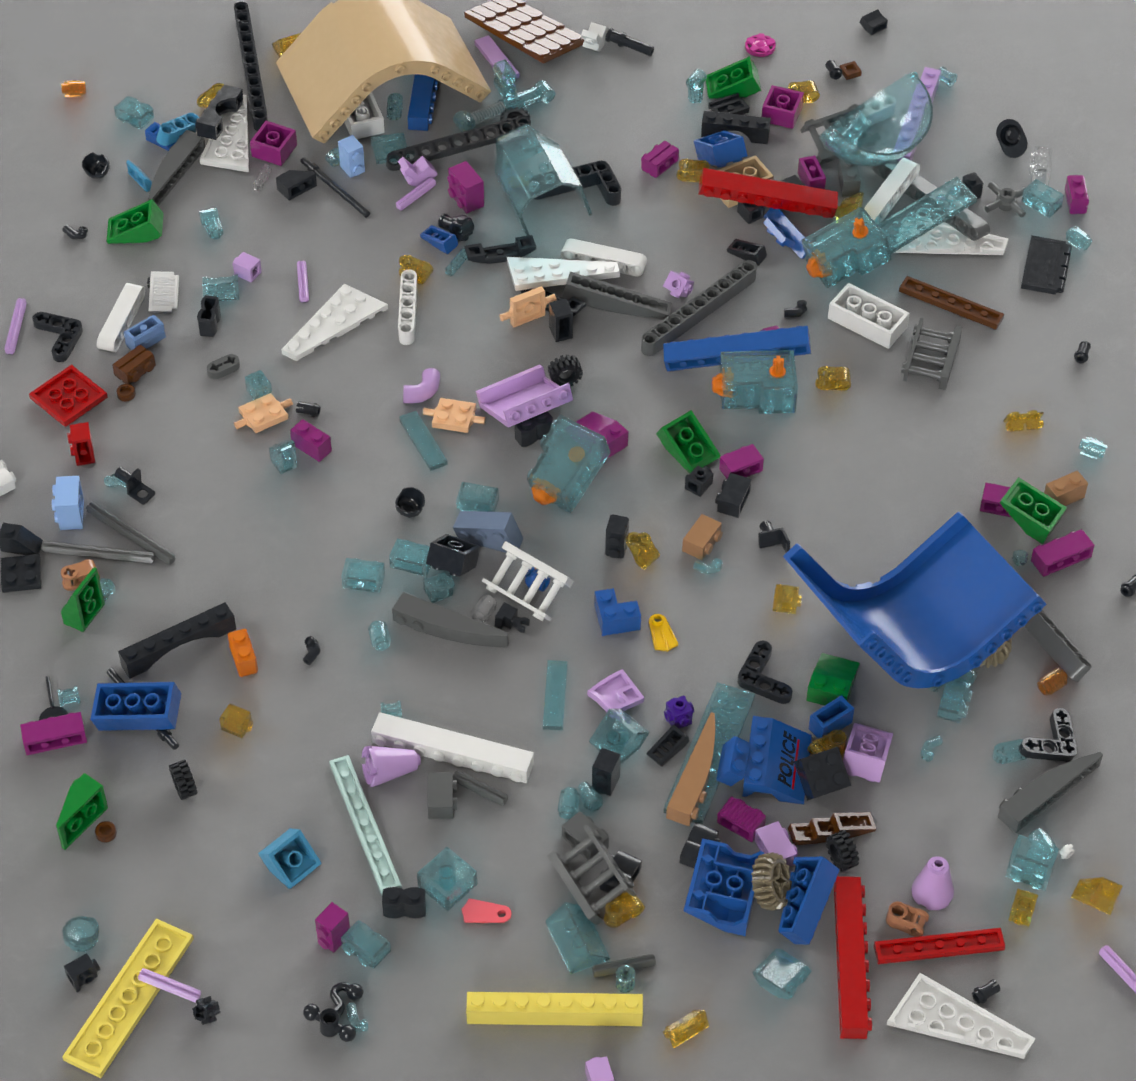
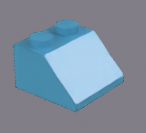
(290, 857)

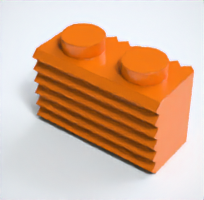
(242, 652)

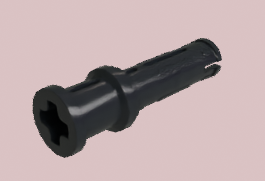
(623, 40)

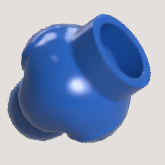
(530, 577)

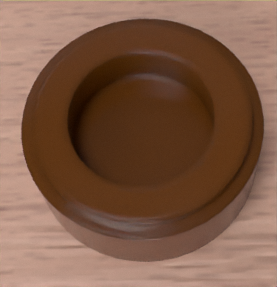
(125, 392)
(105, 831)

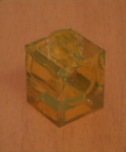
(786, 599)
(1024, 900)

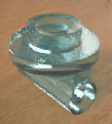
(107, 587)

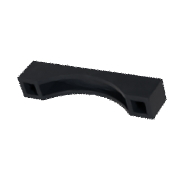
(143, 654)

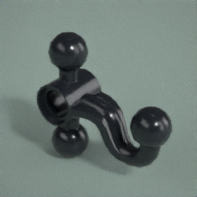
(312, 1012)

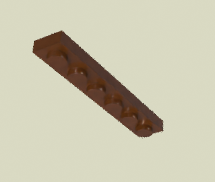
(951, 302)

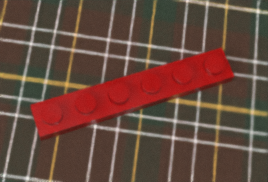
(939, 945)

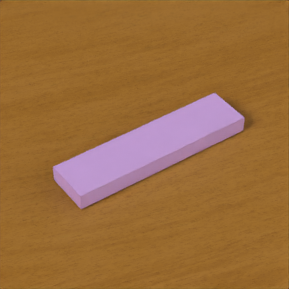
(492, 52)

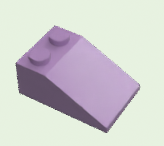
(867, 752)

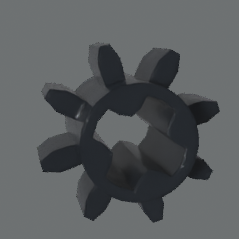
(206, 1010)

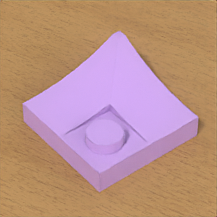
(616, 692)

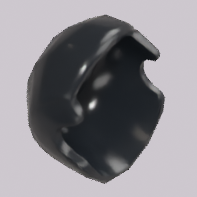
(95, 165)
(410, 502)

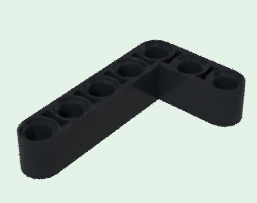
(589, 175)

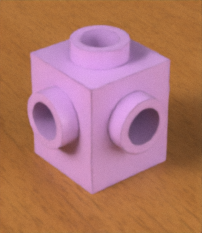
(679, 284)

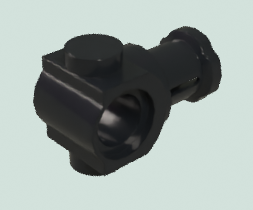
(460, 226)

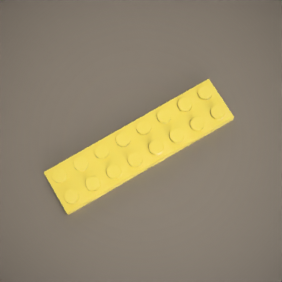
(126, 999)

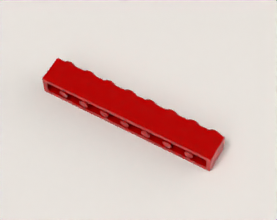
(768, 193)
(851, 958)

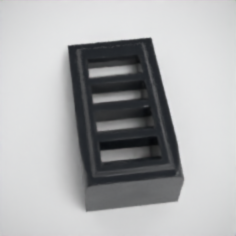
(753, 252)
(678, 746)

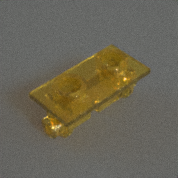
(1030, 418)
(690, 1026)

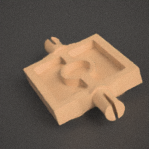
(527, 307)
(263, 413)
(454, 415)

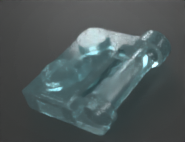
(224, 287)

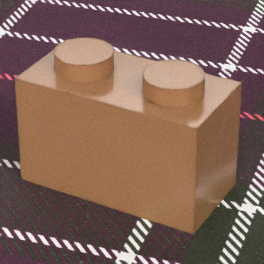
(1067, 488)
(702, 537)

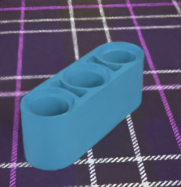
(171, 130)

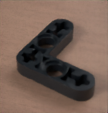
(45, 322)
(755, 674)
(1056, 745)

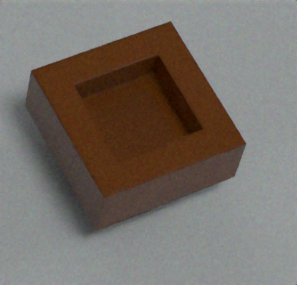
(850, 70)

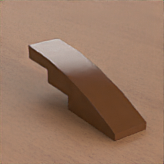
(819, 828)

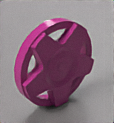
(760, 45)

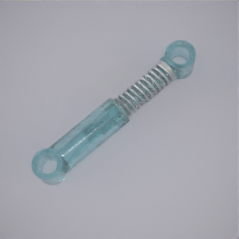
(539, 93)

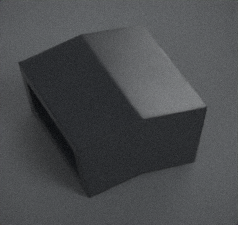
(874, 22)

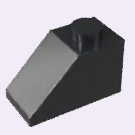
(295, 183)
(19, 540)

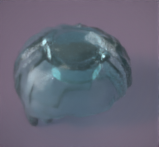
(81, 933)

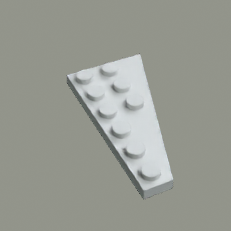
(231, 147)
(948, 240)
(538, 272)
(333, 319)
(946, 1015)

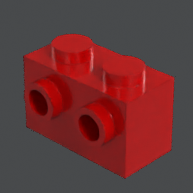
(81, 443)

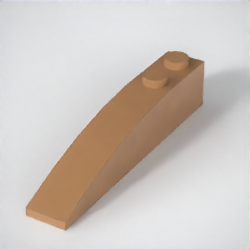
(694, 779)

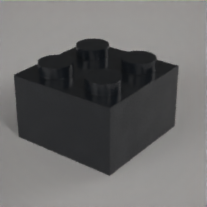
(453, 555)
(822, 773)

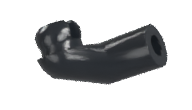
(81, 233)
(797, 311)
(313, 650)

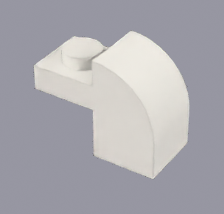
(594, 37)

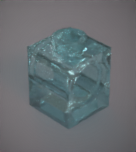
(257, 384)

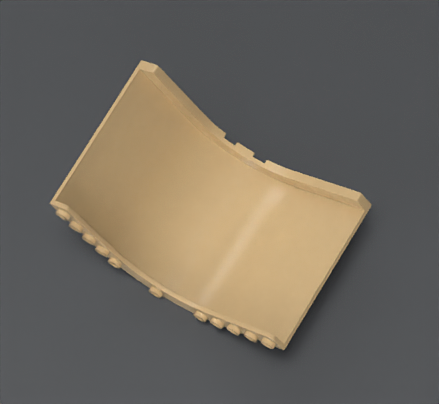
(364, 44)

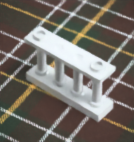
(527, 563)

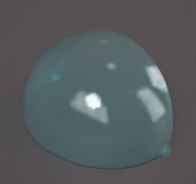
(899, 123)

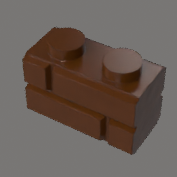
(134, 365)

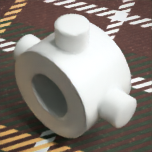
(1067, 851)

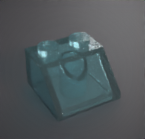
(619, 734)

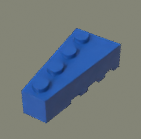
(807, 898)

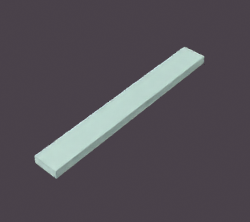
(364, 823)

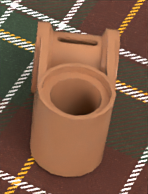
(77, 574)
(907, 920)

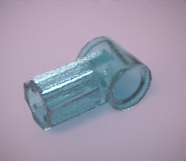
(695, 85)
(211, 221)

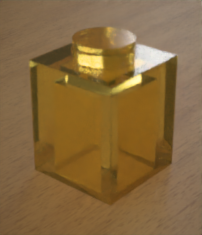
(236, 721)

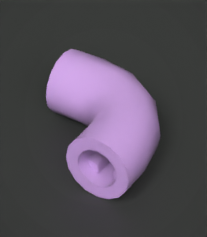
(424, 390)

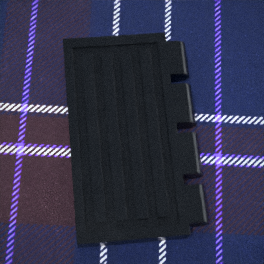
(1046, 265)

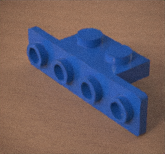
(784, 230)

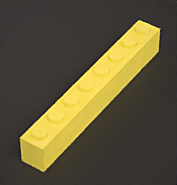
(554, 1008)

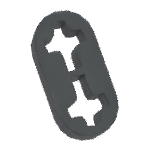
(223, 366)

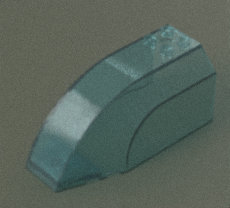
(530, 166)

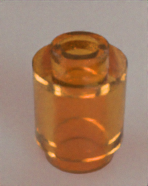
(73, 88)
(1052, 682)

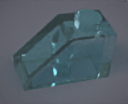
(283, 456)

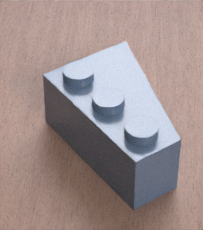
(488, 529)

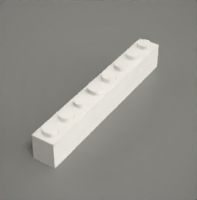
(453, 747)

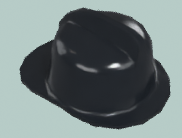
(1011, 138)

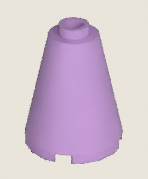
(387, 763)
(934, 885)

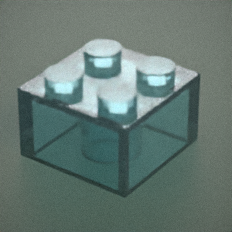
(1032, 862)
(447, 878)

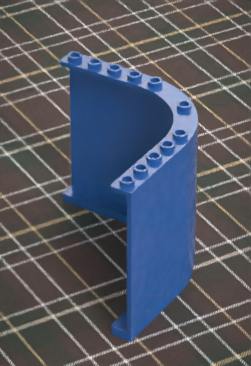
(934, 610)

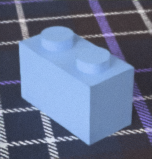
(351, 156)

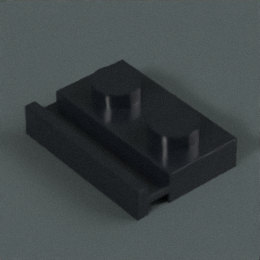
(731, 104)

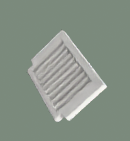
(163, 292)

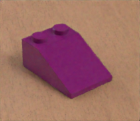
(611, 429)

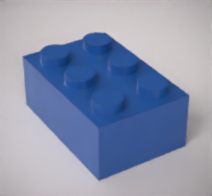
(721, 148)

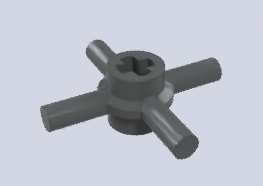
(1006, 199)

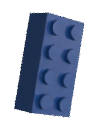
(136, 706)

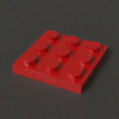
(68, 395)

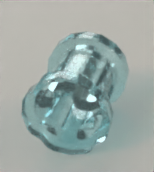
(951, 79)
(68, 696)
(395, 708)
(627, 979)

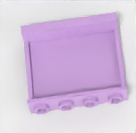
(522, 396)

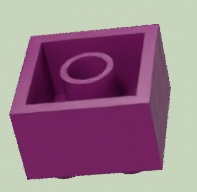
(783, 106)
(273, 143)
(466, 187)

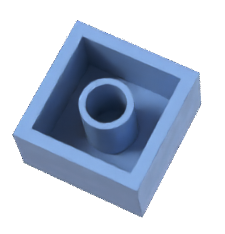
(68, 503)

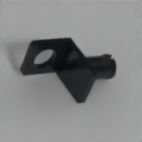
(134, 484)
(772, 537)

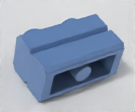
(145, 333)

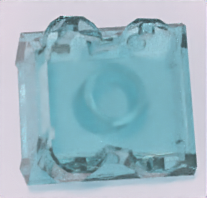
(781, 974)

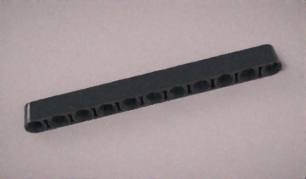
(250, 64)

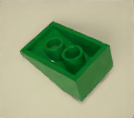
(738, 78)
(136, 224)
(688, 442)
(1032, 510)
(84, 603)
(831, 679)
(81, 809)

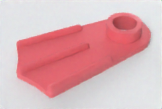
(485, 912)

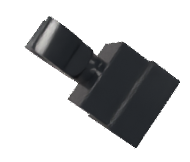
(508, 617)

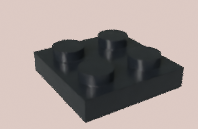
(20, 573)

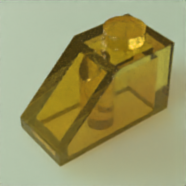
(849, 205)
(1098, 893)

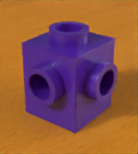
(679, 712)

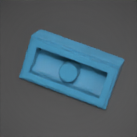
(139, 176)

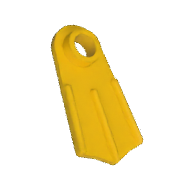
(661, 633)

